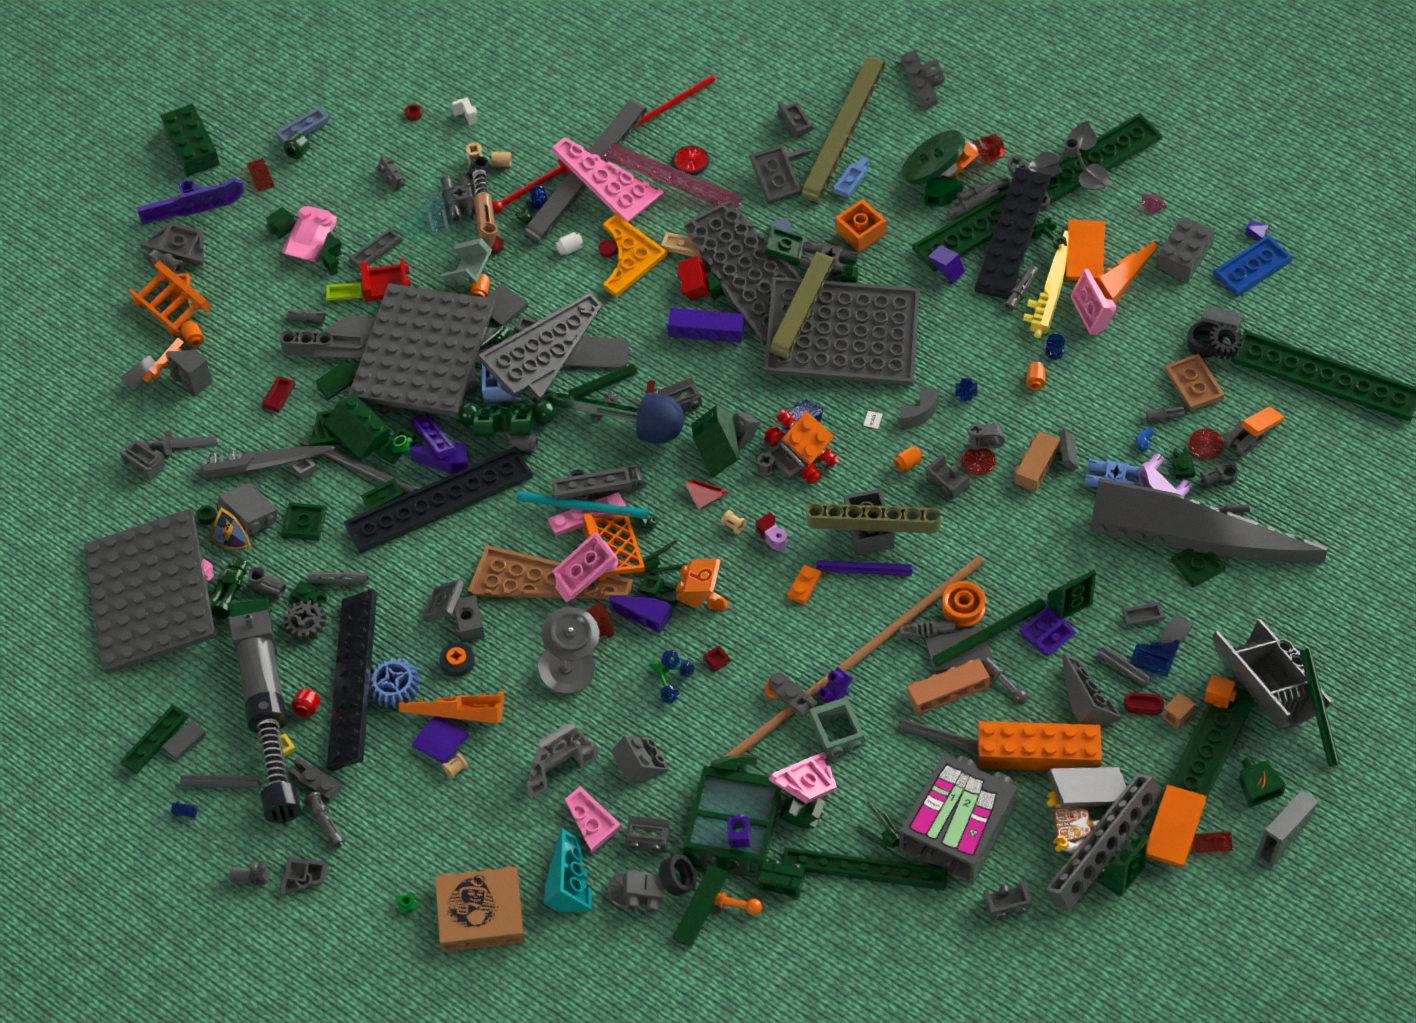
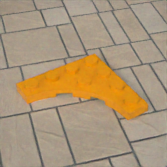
(636, 255)

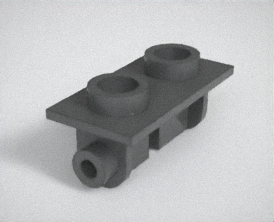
(389, 173)

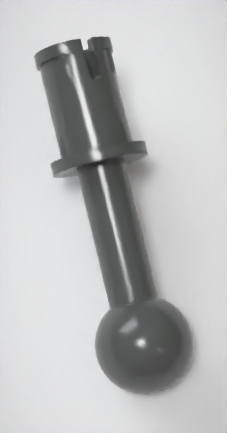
(1018, 695)

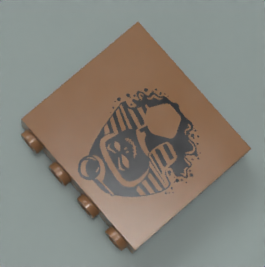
(479, 909)

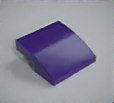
(1047, 632)
(440, 739)

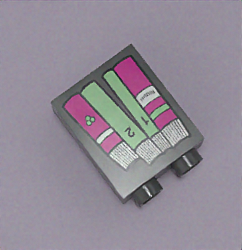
(958, 817)

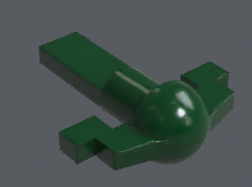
(526, 218)

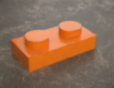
(804, 584)

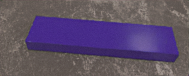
(433, 436)

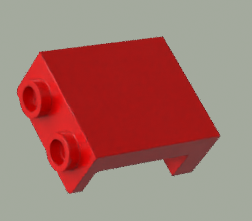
(377, 279)

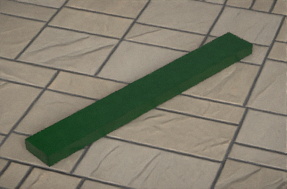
(867, 869)

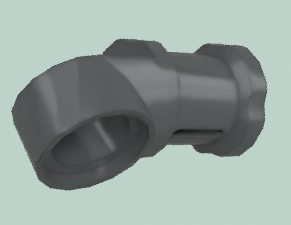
(167, 259)
(1218, 475)

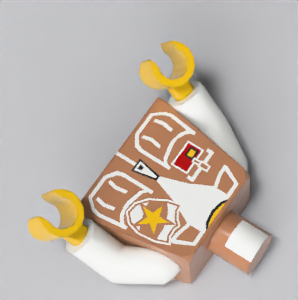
(1070, 825)

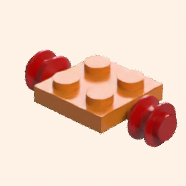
(807, 437)

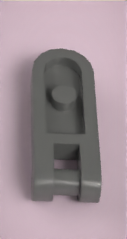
(791, 694)

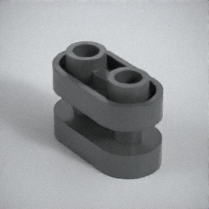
(1238, 438)

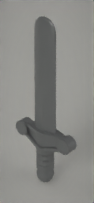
(169, 442)

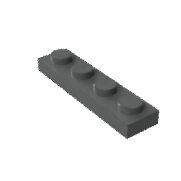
(591, 483)

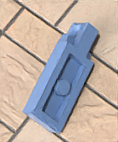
(851, 178)

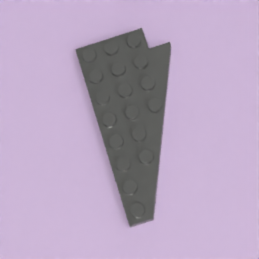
(539, 351)

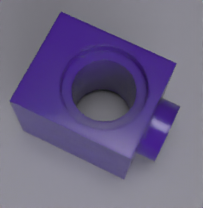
(742, 838)

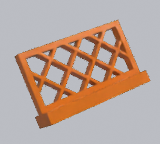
(589, 527)

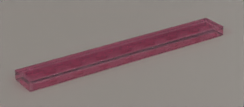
(671, 176)

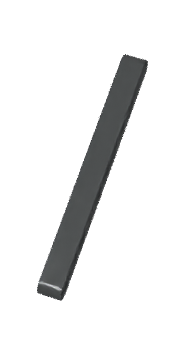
(572, 186)

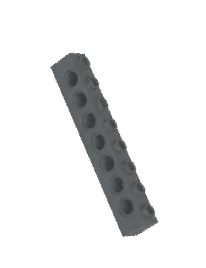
(1103, 841)

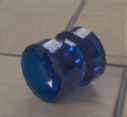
(1055, 346)

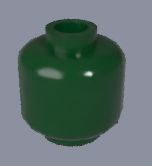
(296, 146)

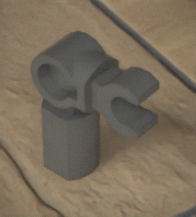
(256, 872)

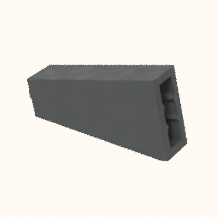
(1285, 828)

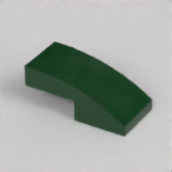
(656, 588)
(730, 762)

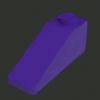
(644, 611)

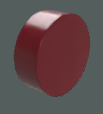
(413, 112)
(498, 246)
(607, 248)

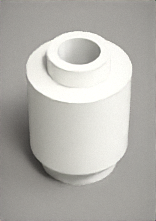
(569, 243)

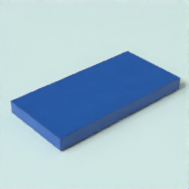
(1252, 266)

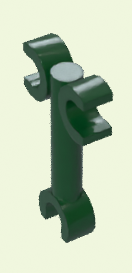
(1047, 228)

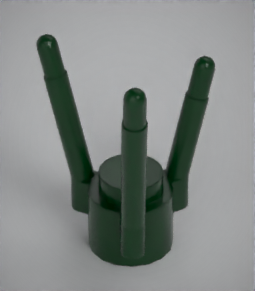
(498, 336)
(652, 561)
(890, 834)

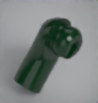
(648, 524)

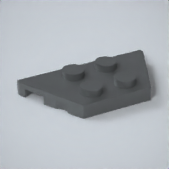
(178, 240)

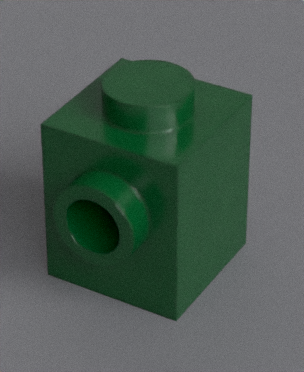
(280, 222)

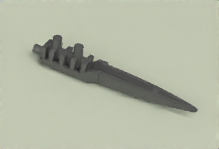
(255, 460)

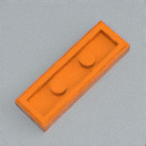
(1262, 421)

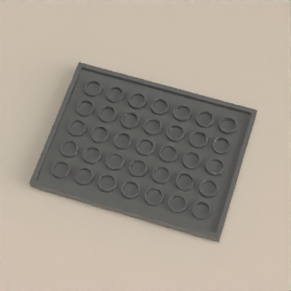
(850, 333)
(422, 349)
(149, 591)

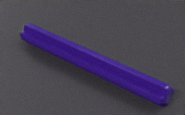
(864, 568)

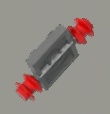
(788, 461)

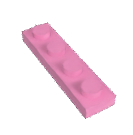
(573, 518)

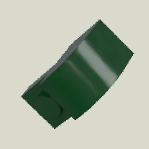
(802, 814)

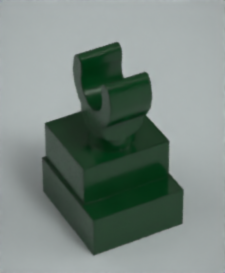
(849, 272)

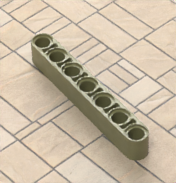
(801, 305)
(883, 516)

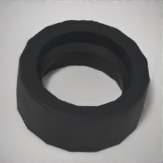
(1193, 346)
(668, 877)

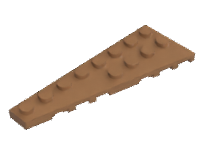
(522, 575)

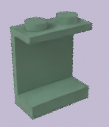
(473, 259)

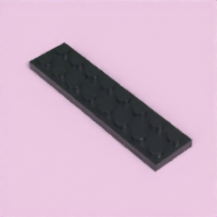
(1012, 233)

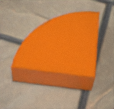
(717, 602)

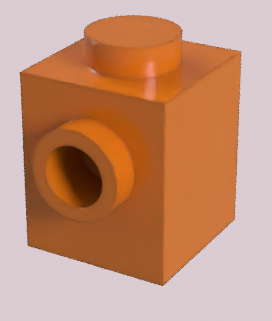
(1220, 691)

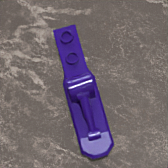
(192, 200)

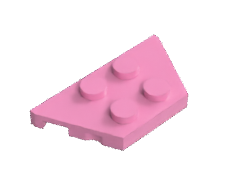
(806, 779)

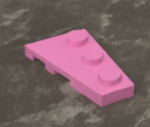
(591, 818)

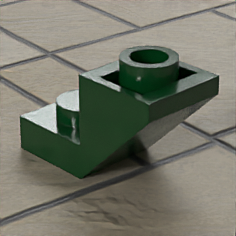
(331, 250)

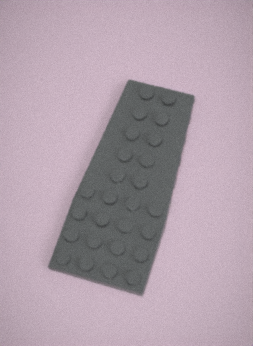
(738, 261)

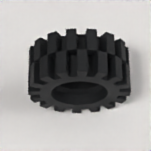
(1217, 347)

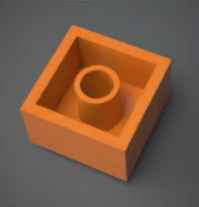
(860, 225)

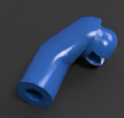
(1142, 439)

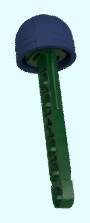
(656, 419)

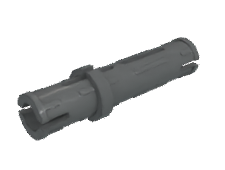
(1001, 185)
(973, 202)
(1014, 299)
(315, 578)

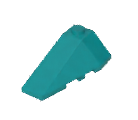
(566, 881)

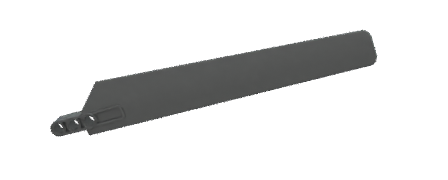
(350, 336)

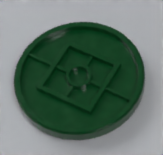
(933, 157)

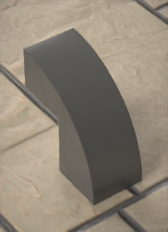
(916, 415)

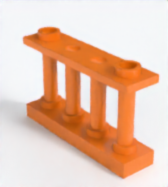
(175, 283)

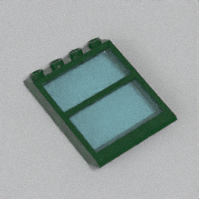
(721, 796)

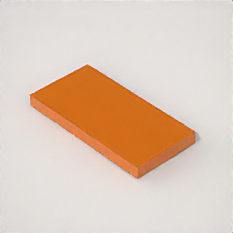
(1085, 248)
(1175, 826)

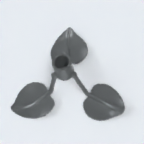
(1079, 138)

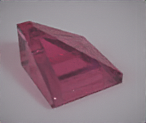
(1153, 203)

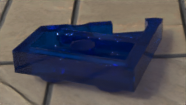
(1155, 657)

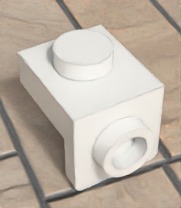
(464, 107)

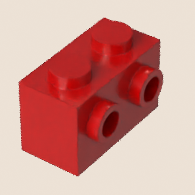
(693, 278)

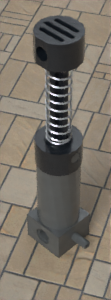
(265, 709)

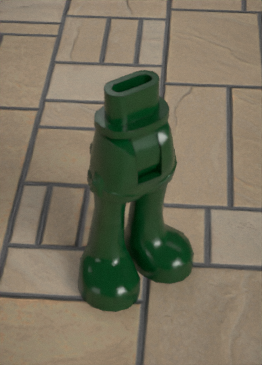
(231, 581)

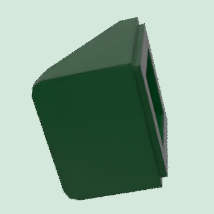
(715, 286)

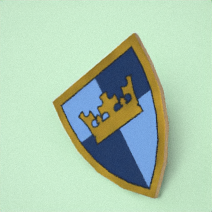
(228, 531)

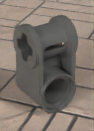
(986, 435)

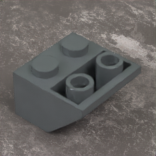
(189, 370)
(639, 759)

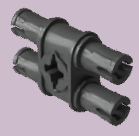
(458, 196)
(833, 251)

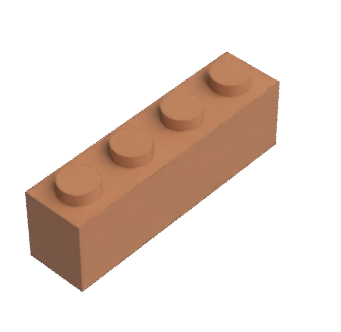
(948, 686)

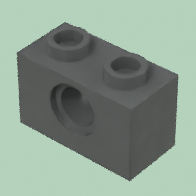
(471, 628)

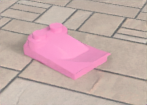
(309, 233)
(1091, 304)
(584, 566)

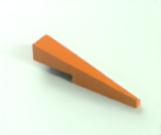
(1118, 279)
(475, 708)

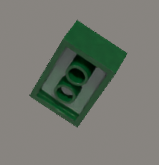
(716, 439)
(1072, 596)
(1126, 865)

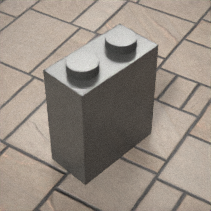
(249, 508)

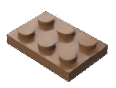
(1194, 382)

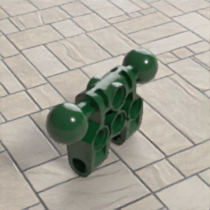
(505, 417)

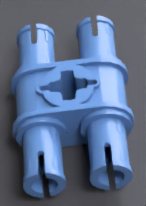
(1111, 469)

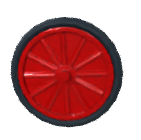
(691, 160)

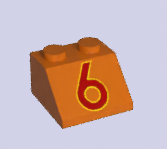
(697, 581)

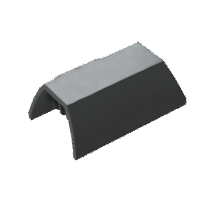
(1271, 674)

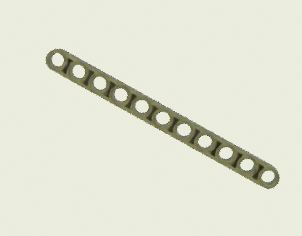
(843, 129)

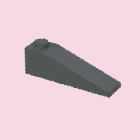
(1086, 696)

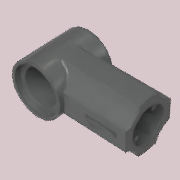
(266, 582)

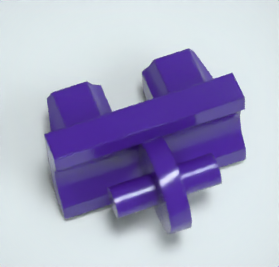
(836, 686)

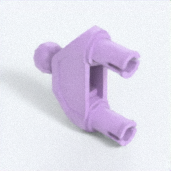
(1151, 478)

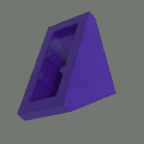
(947, 263)

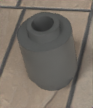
(524, 443)

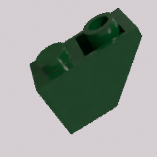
(942, 191)

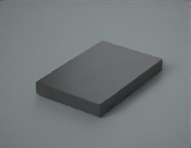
(775, 174)
(942, 642)

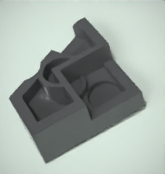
(303, 874)

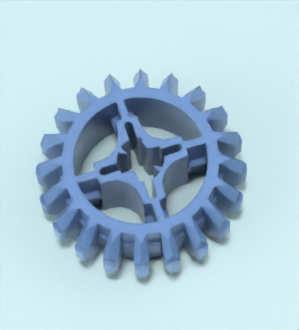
(401, 674)

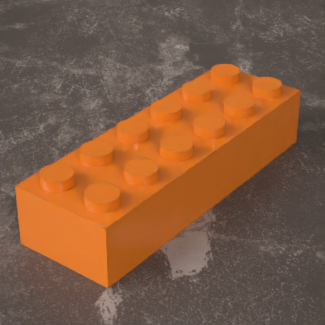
(1037, 746)

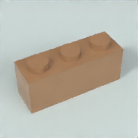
(1036, 461)

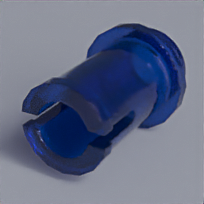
(179, 809)

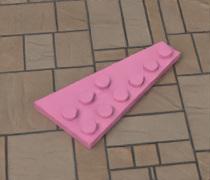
(609, 182)

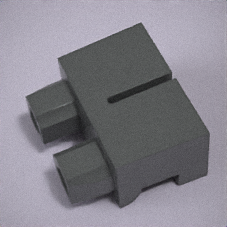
(642, 890)

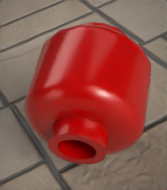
(305, 703)

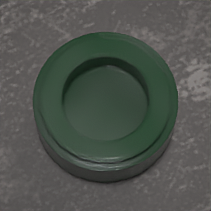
(206, 515)

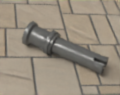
(320, 813)

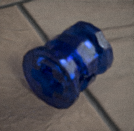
(535, 198)

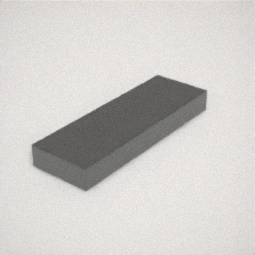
(376, 248)

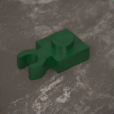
(1182, 464)
(306, 592)

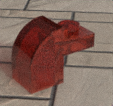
(990, 148)

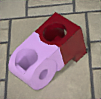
(769, 531)

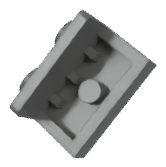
(794, 119)

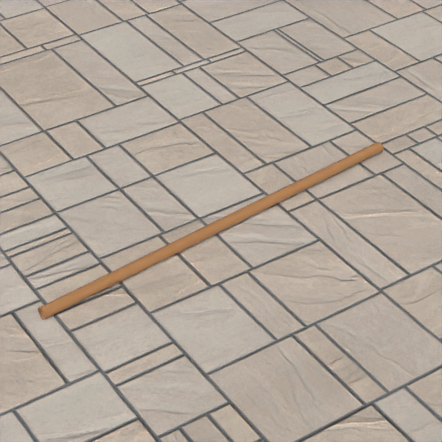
(860, 654)

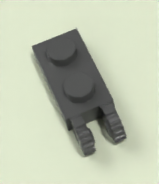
(315, 780)

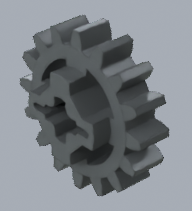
(305, 620)

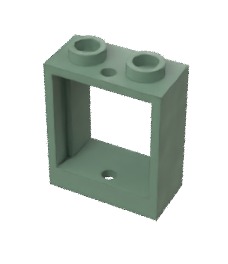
(831, 711)

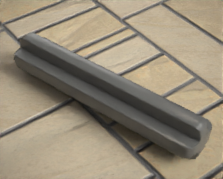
(1124, 666)

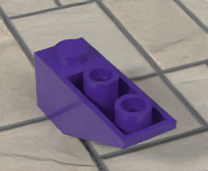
(448, 464)

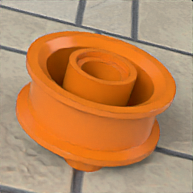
(965, 593)

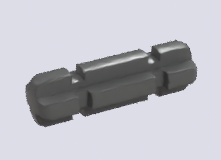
(612, 398)

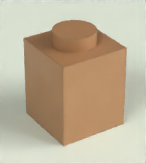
(1178, 710)

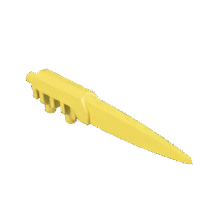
(1048, 299)

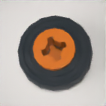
(463, 663)

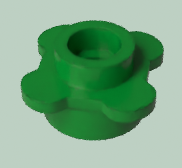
(401, 444)
(406, 908)

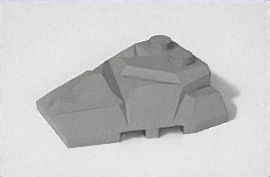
(554, 750)

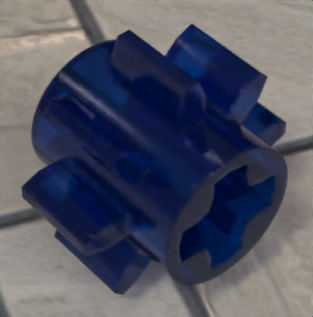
(966, 389)

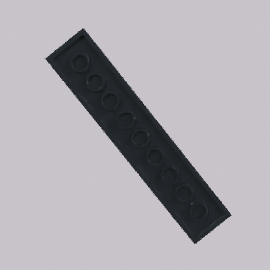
(438, 499)
(352, 680)

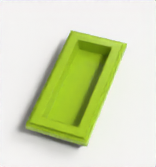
(344, 291)

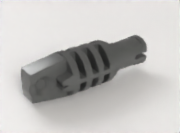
(921, 630)

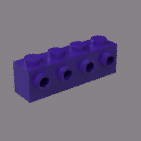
(706, 325)

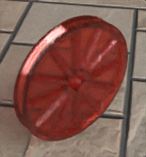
(1206, 443)
(978, 461)

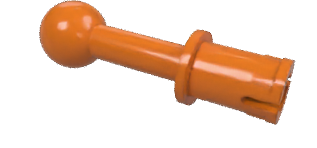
(752, 906)

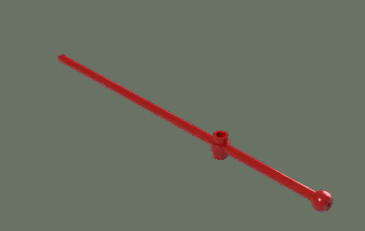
(498, 205)

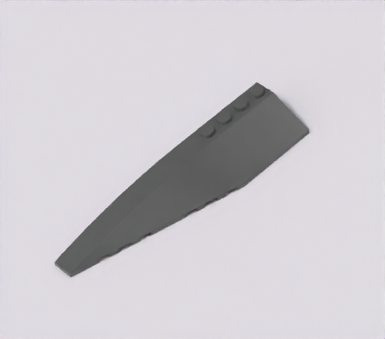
(1177, 523)

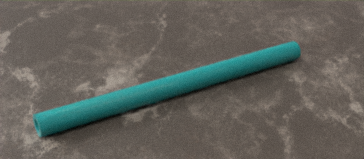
(582, 505)

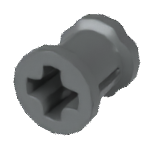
(768, 461)

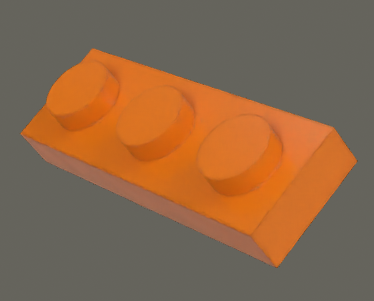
(155, 371)

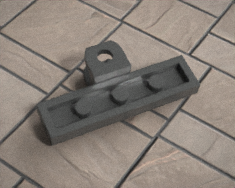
(922, 78)

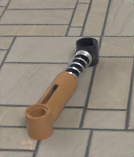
(482, 201)

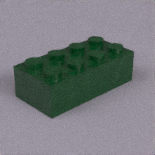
(189, 140)

